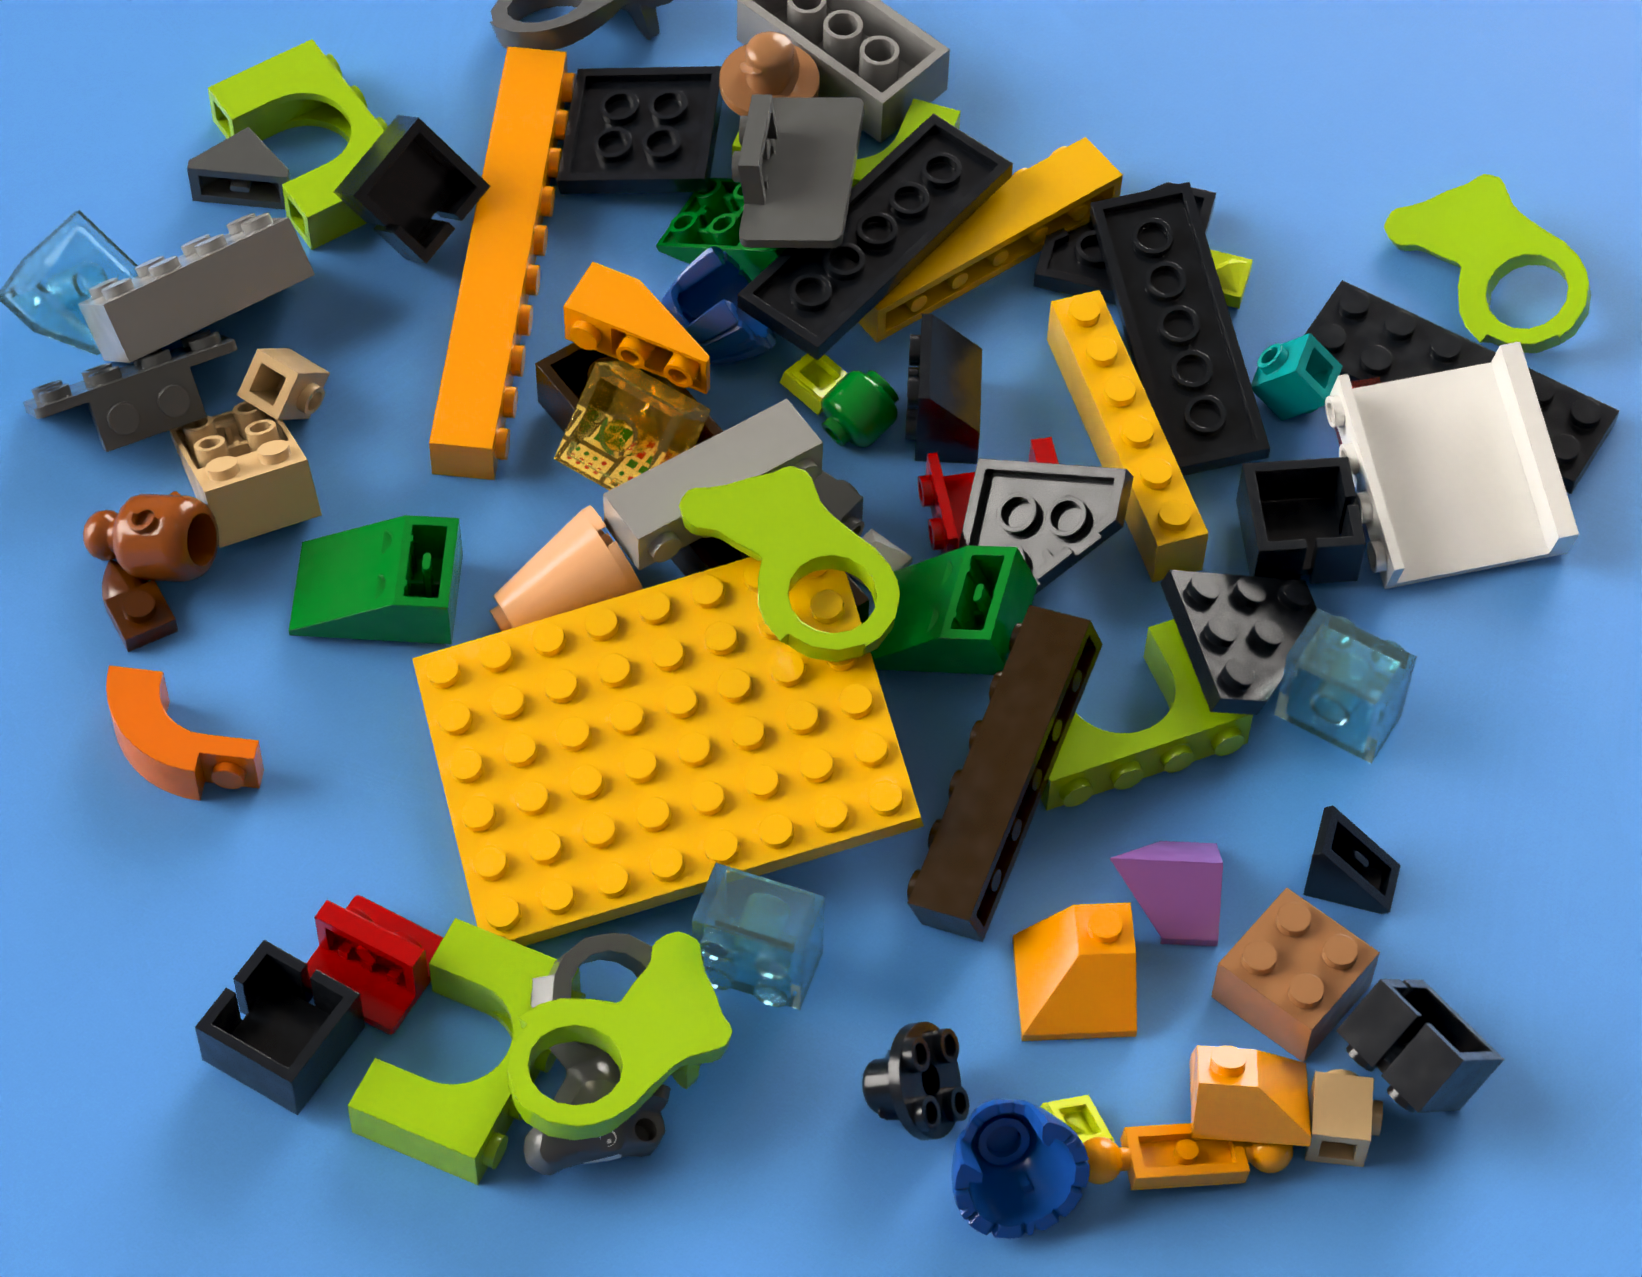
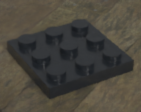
(641, 130)

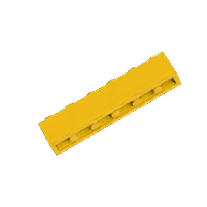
(1001, 233)
(1127, 433)

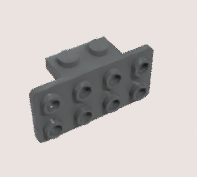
(797, 170)
(140, 397)

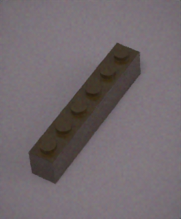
(1004, 773)

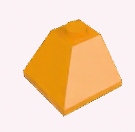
(1078, 974)
(1248, 1096)

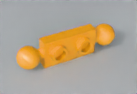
(1173, 1159)

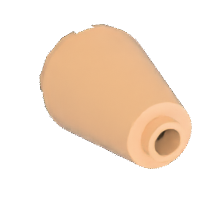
(566, 574)

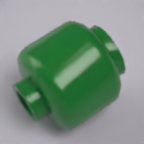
(859, 408)

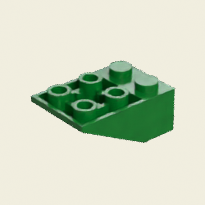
(714, 220)
(381, 582)
(958, 612)

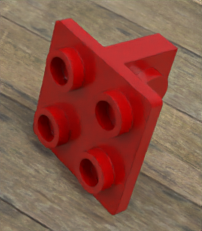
(376, 956)

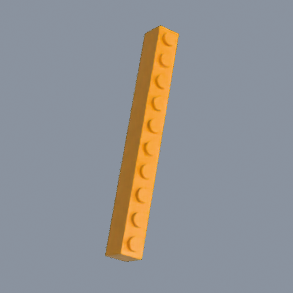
(501, 267)

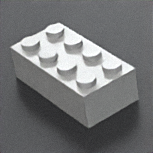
(859, 53)
(195, 289)

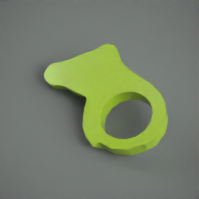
(1488, 239)
(793, 534)
(656, 1031)

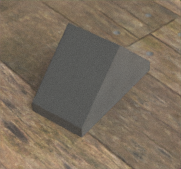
(239, 173)

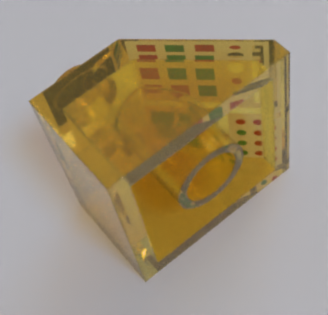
(627, 425)

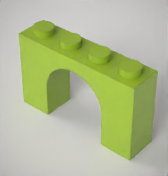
(293, 92)
(1105, 760)
(464, 1123)

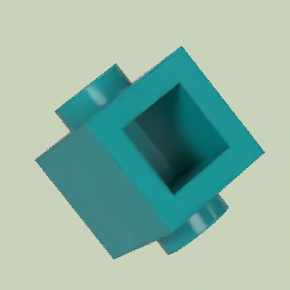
(1295, 376)

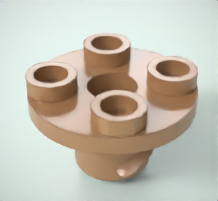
(767, 67)

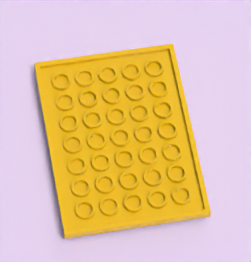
(648, 740)

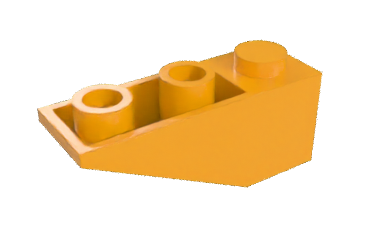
(630, 324)

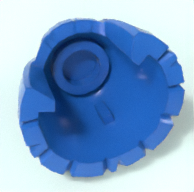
(707, 308)
(1017, 1169)

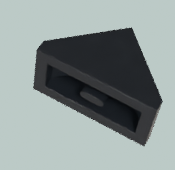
(1350, 866)

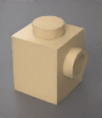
(283, 384)
(1342, 1117)

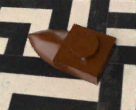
(136, 608)

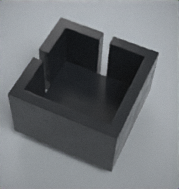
(406, 182)
(1295, 519)
(283, 1041)
(1418, 1046)

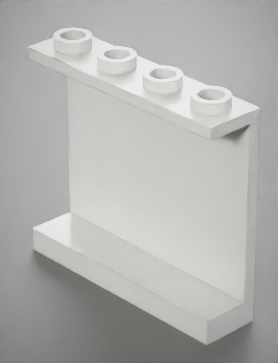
(1453, 470)

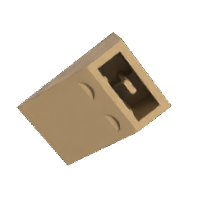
(247, 472)

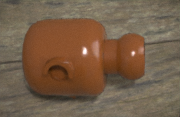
(156, 537)

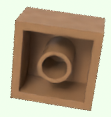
(1294, 974)

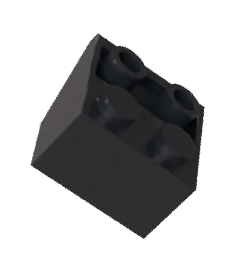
(944, 392)

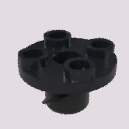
(918, 1082)

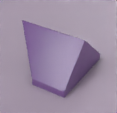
(1177, 889)

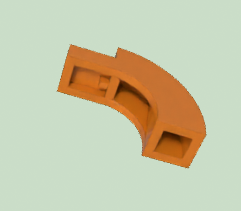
(165, 751)

